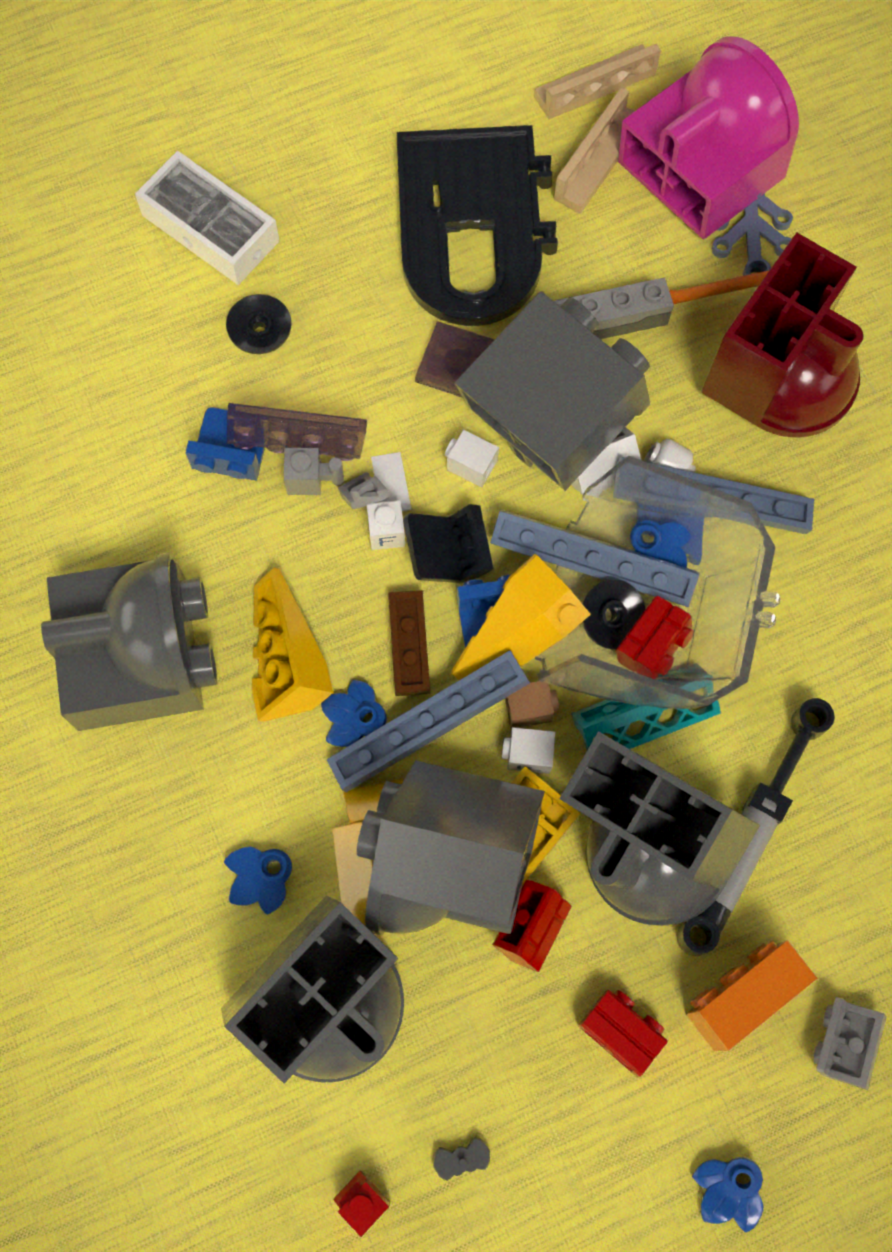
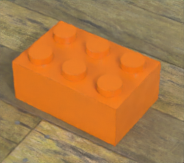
(750, 994)

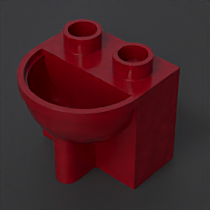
(788, 353)

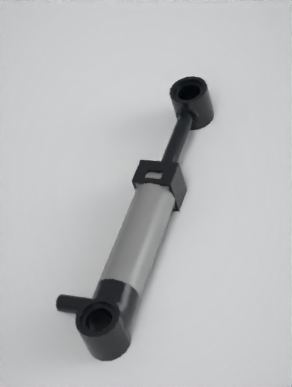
(768, 809)

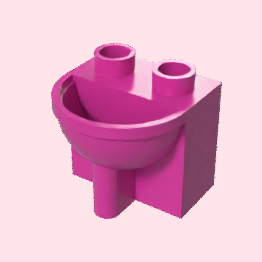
(714, 135)

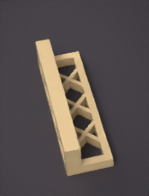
(598, 80)
(593, 157)

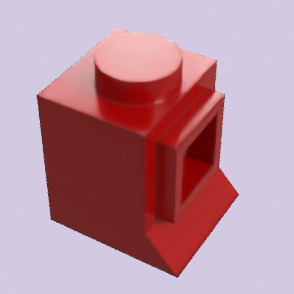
(361, 1203)

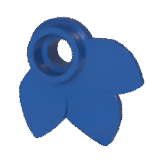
(666, 543)
(348, 713)
(254, 880)
(728, 1198)

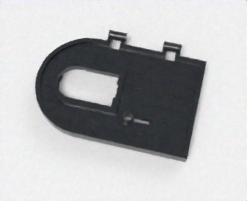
(481, 188)

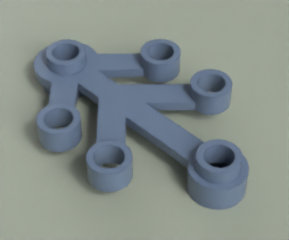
(753, 227)

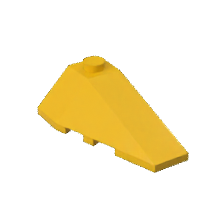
(526, 619)
(290, 664)

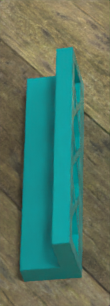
(613, 715)

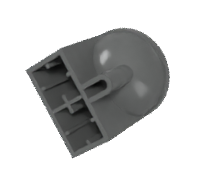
(556, 387)
(128, 643)
(654, 840)
(447, 850)
(321, 1000)

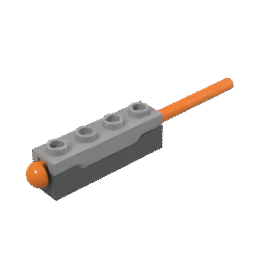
(650, 302)

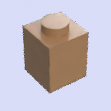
(532, 705)

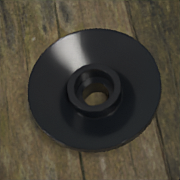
(256, 312)
(624, 605)

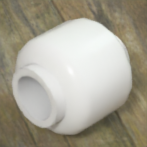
(671, 455)

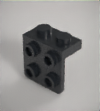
(448, 547)

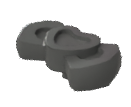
(462, 1159)

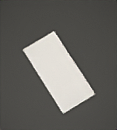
(390, 472)

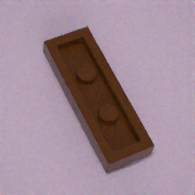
(409, 643)

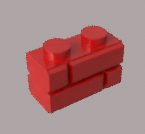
(655, 638)
(535, 926)
(623, 1032)

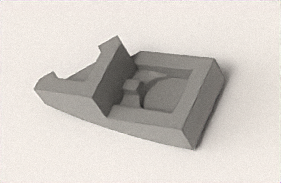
(363, 491)

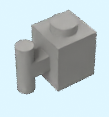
(305, 471)

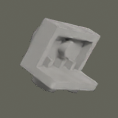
(849, 1043)

